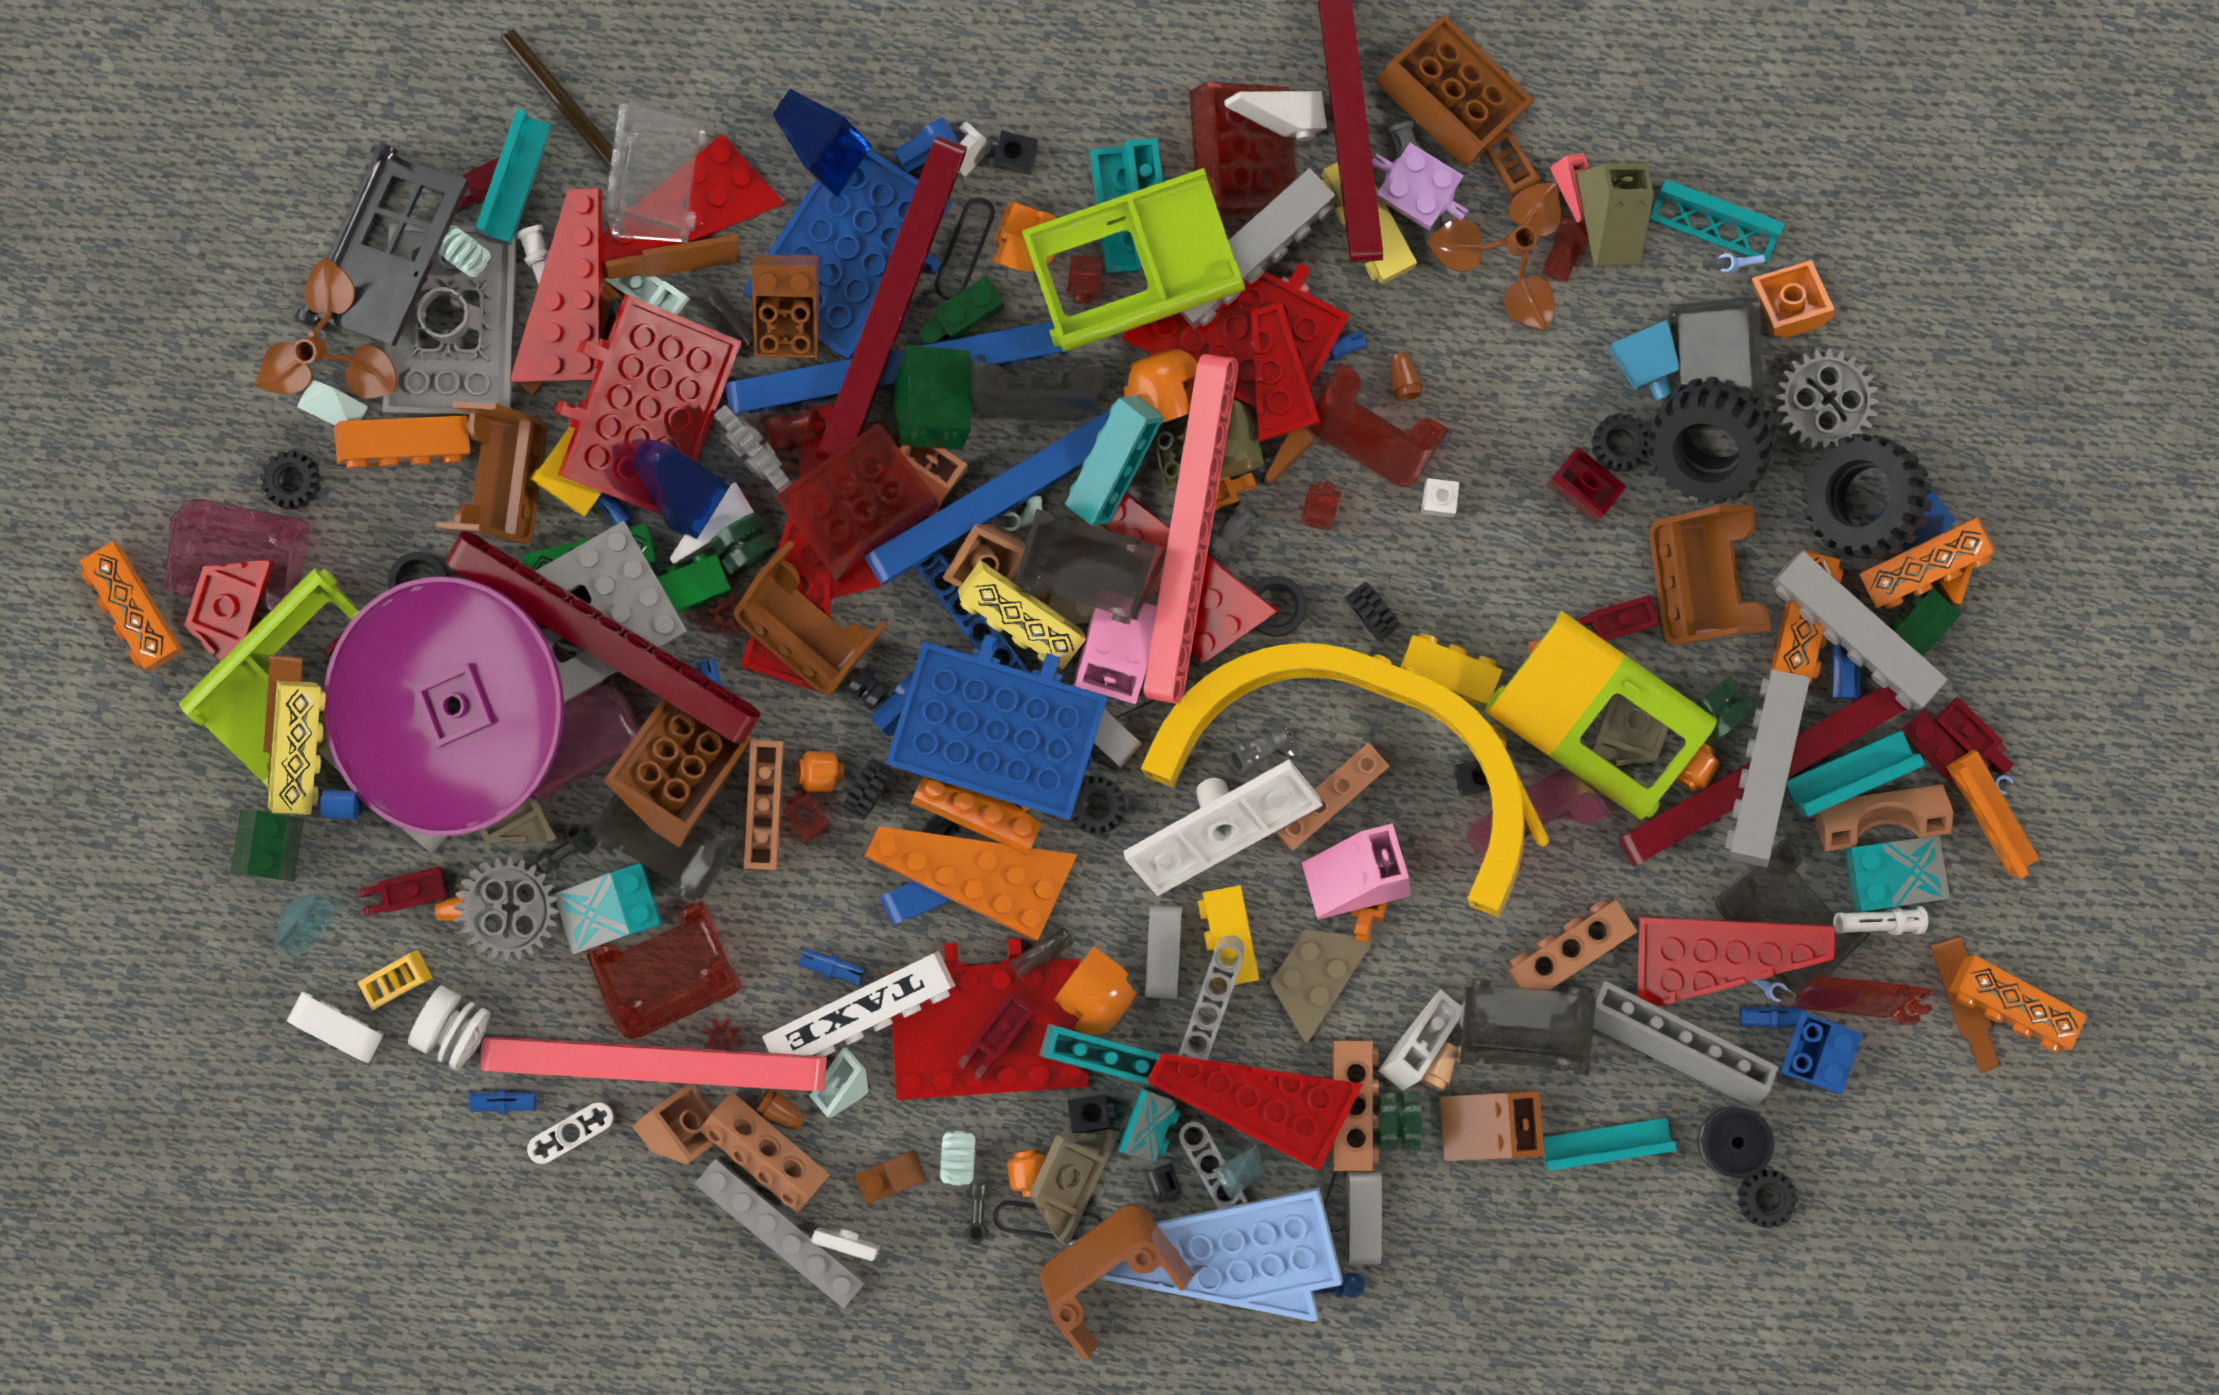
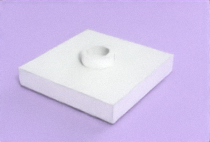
(846, 1242)

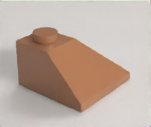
(990, 545)
(675, 1124)

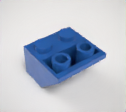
(1821, 1053)

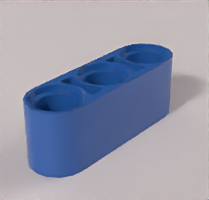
(910, 902)

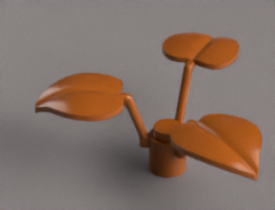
(1539, 215)
(286, 364)

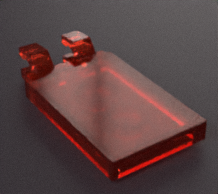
(1864, 998)

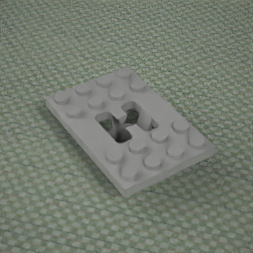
(436, 377)
(621, 588)

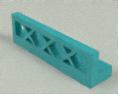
(513, 177)
(1720, 210)
(1607, 1144)

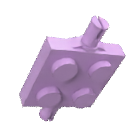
(1419, 186)

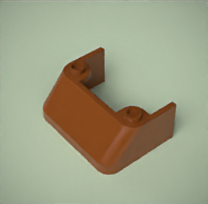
(508, 457)
(798, 629)
(1121, 1236)

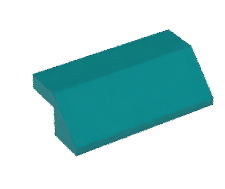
(1116, 174)
(1852, 774)

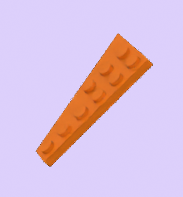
(978, 874)

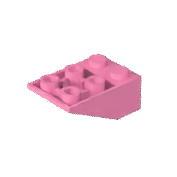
(1115, 654)
(1357, 873)

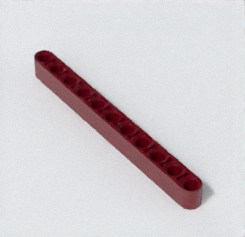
(1350, 131)
(893, 296)
(604, 638)
(1720, 797)

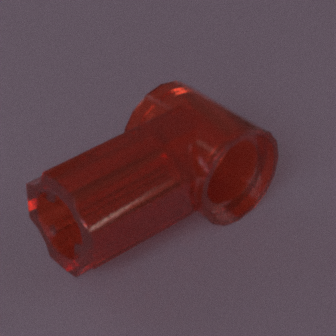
(1568, 242)
(792, 430)

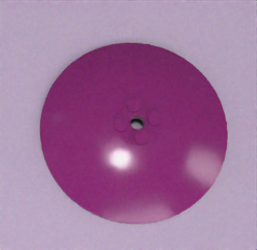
(393, 716)

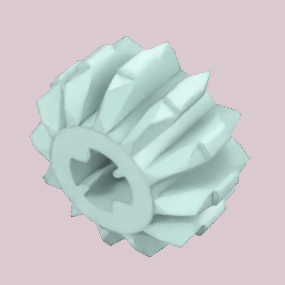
(464, 252)
(957, 1158)

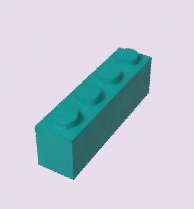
(1114, 460)
(1098, 1054)

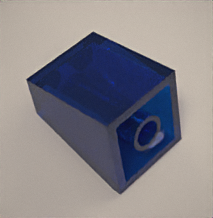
(821, 139)
(679, 487)

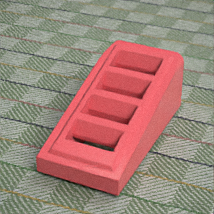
(1565, 174)

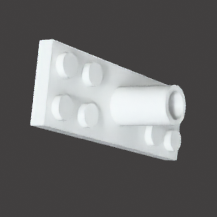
(1222, 825)

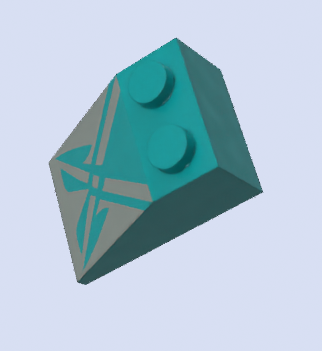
(1897, 873)
(608, 908)
(1149, 1125)

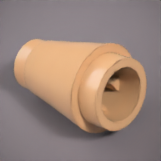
(1440, 1070)

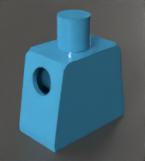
(1647, 359)

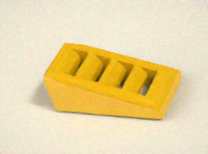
(417, 967)

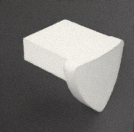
(976, 145)

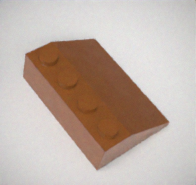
(1454, 90)
(674, 771)

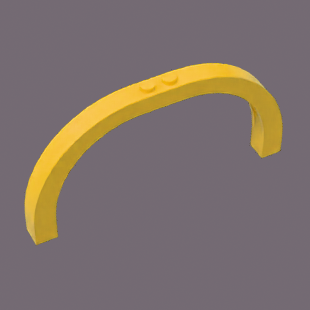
(1376, 674)

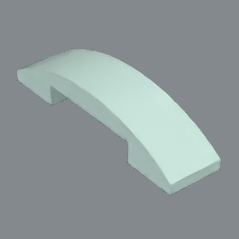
(651, 291)

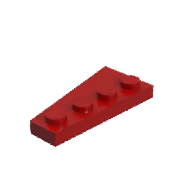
(1280, 381)

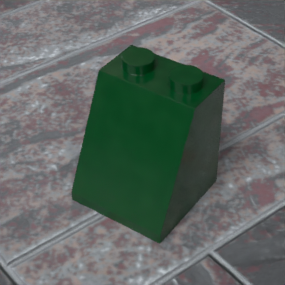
(933, 397)
(267, 845)

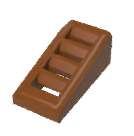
(1528, 170)
(1290, 450)

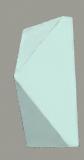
(330, 404)
(843, 1084)

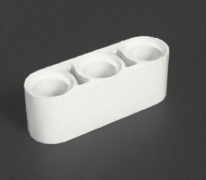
(335, 1028)

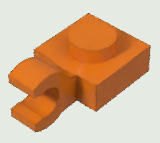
(1229, 488)
(1365, 919)

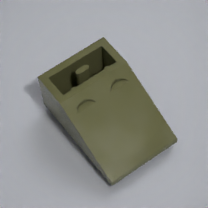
(1616, 211)
(1241, 449)

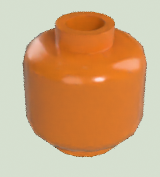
(1700, 769)
(819, 771)
(1024, 1170)

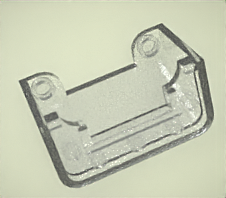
(653, 173)

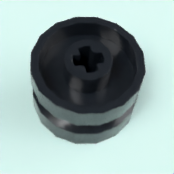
(1716, 1137)

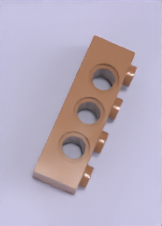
(1335, 794)
(764, 805)
(1616, 930)
(764, 1152)
(1364, 1156)

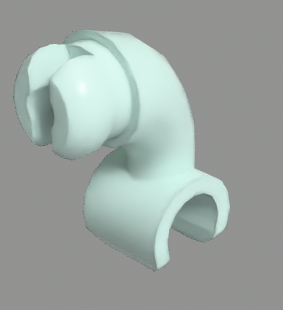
(1027, 515)

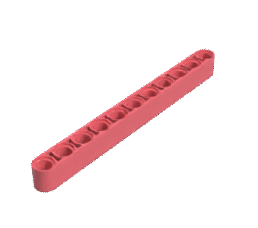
(1190, 528)
(653, 1063)

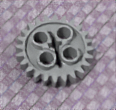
(1846, 381)
(745, 440)
(478, 906)

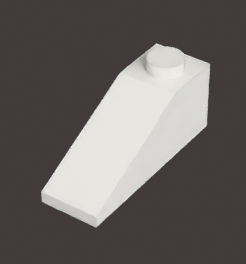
(1284, 112)
(731, 508)
(1421, 1041)

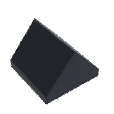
(939, 826)
(1163, 1183)

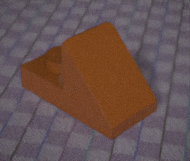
(890, 1177)

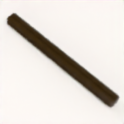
(559, 96)

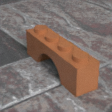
(1920, 809)

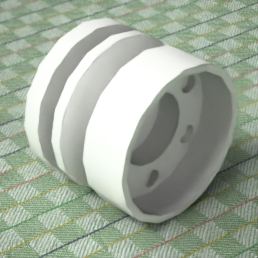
(445, 1025)

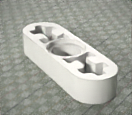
(545, 1136)

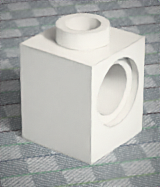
(1440, 498)

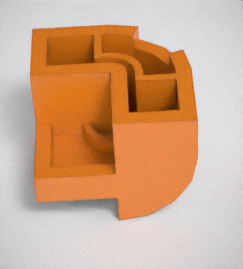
(1013, 248)
(1164, 382)
(1097, 993)

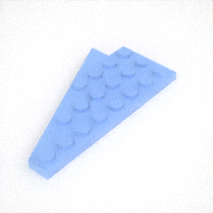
(1251, 1255)

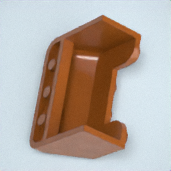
(1700, 576)

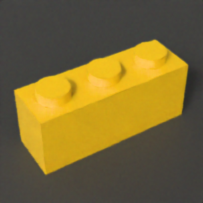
(1452, 668)
(1225, 917)

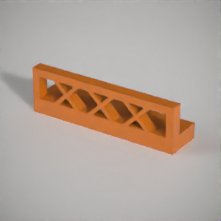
(1993, 814)

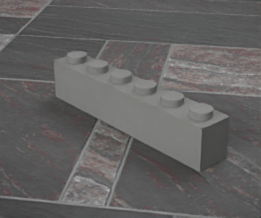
(1270, 233)
(1858, 631)
(1768, 769)
(1682, 1045)
(780, 1232)

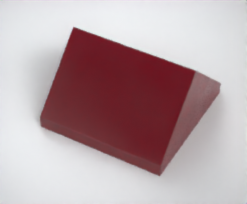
(1586, 485)

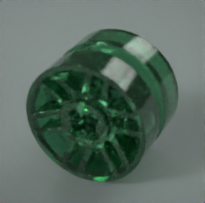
(744, 544)
(1724, 708)
(1399, 1121)

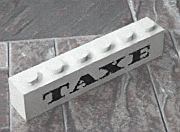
(863, 1009)

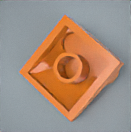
(1793, 300)

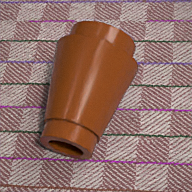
(1405, 379)
(779, 1109)

